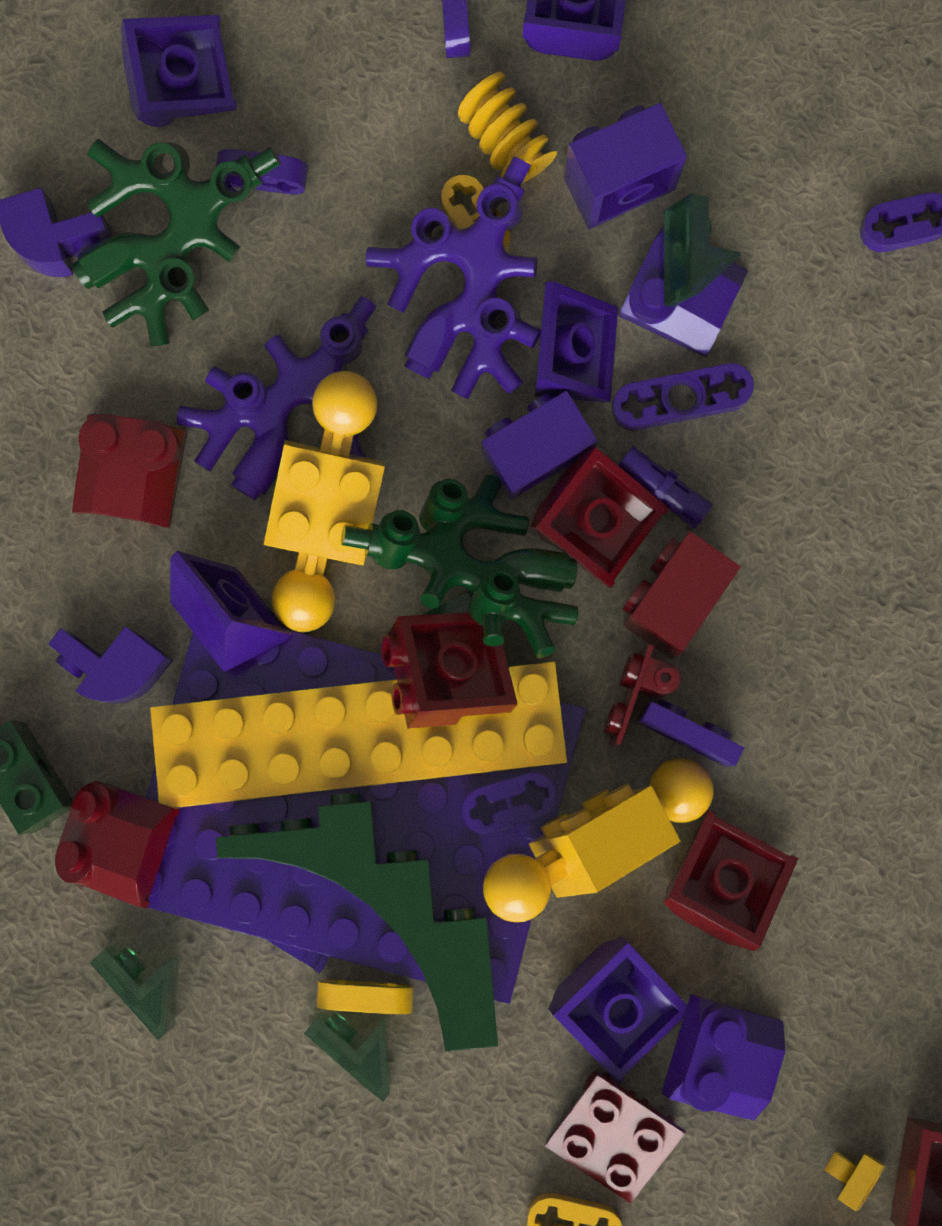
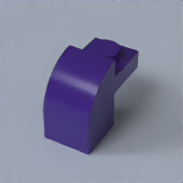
(41, 240)
(121, 674)

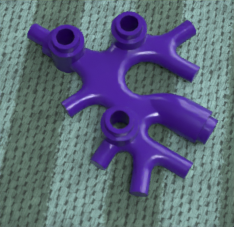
(485, 264)
(270, 406)

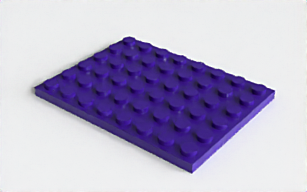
(420, 815)

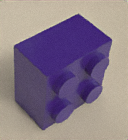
(623, 164)

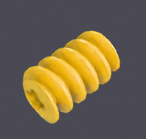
(500, 128)

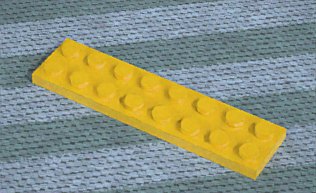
(343, 741)

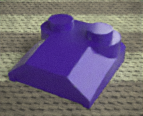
(574, 27)
(175, 68)
(691, 323)
(616, 1006)
(725, 1059)

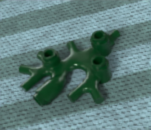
(192, 224)
(495, 583)

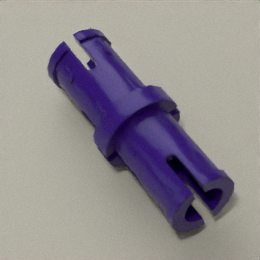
(666, 487)

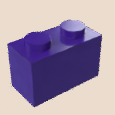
(537, 443)

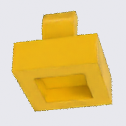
(858, 1178)

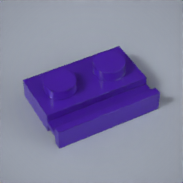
(706, 740)

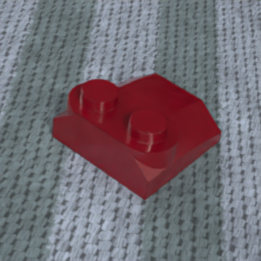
(128, 468)
(597, 515)
(114, 842)
(729, 883)

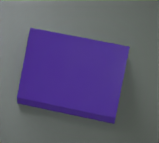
(576, 345)
(222, 610)

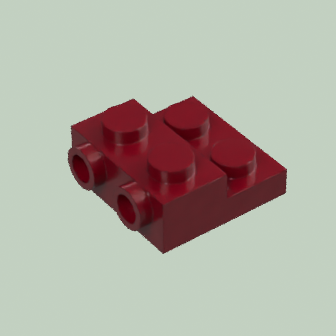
(445, 670)

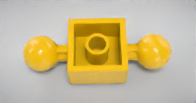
(318, 495)
(599, 842)

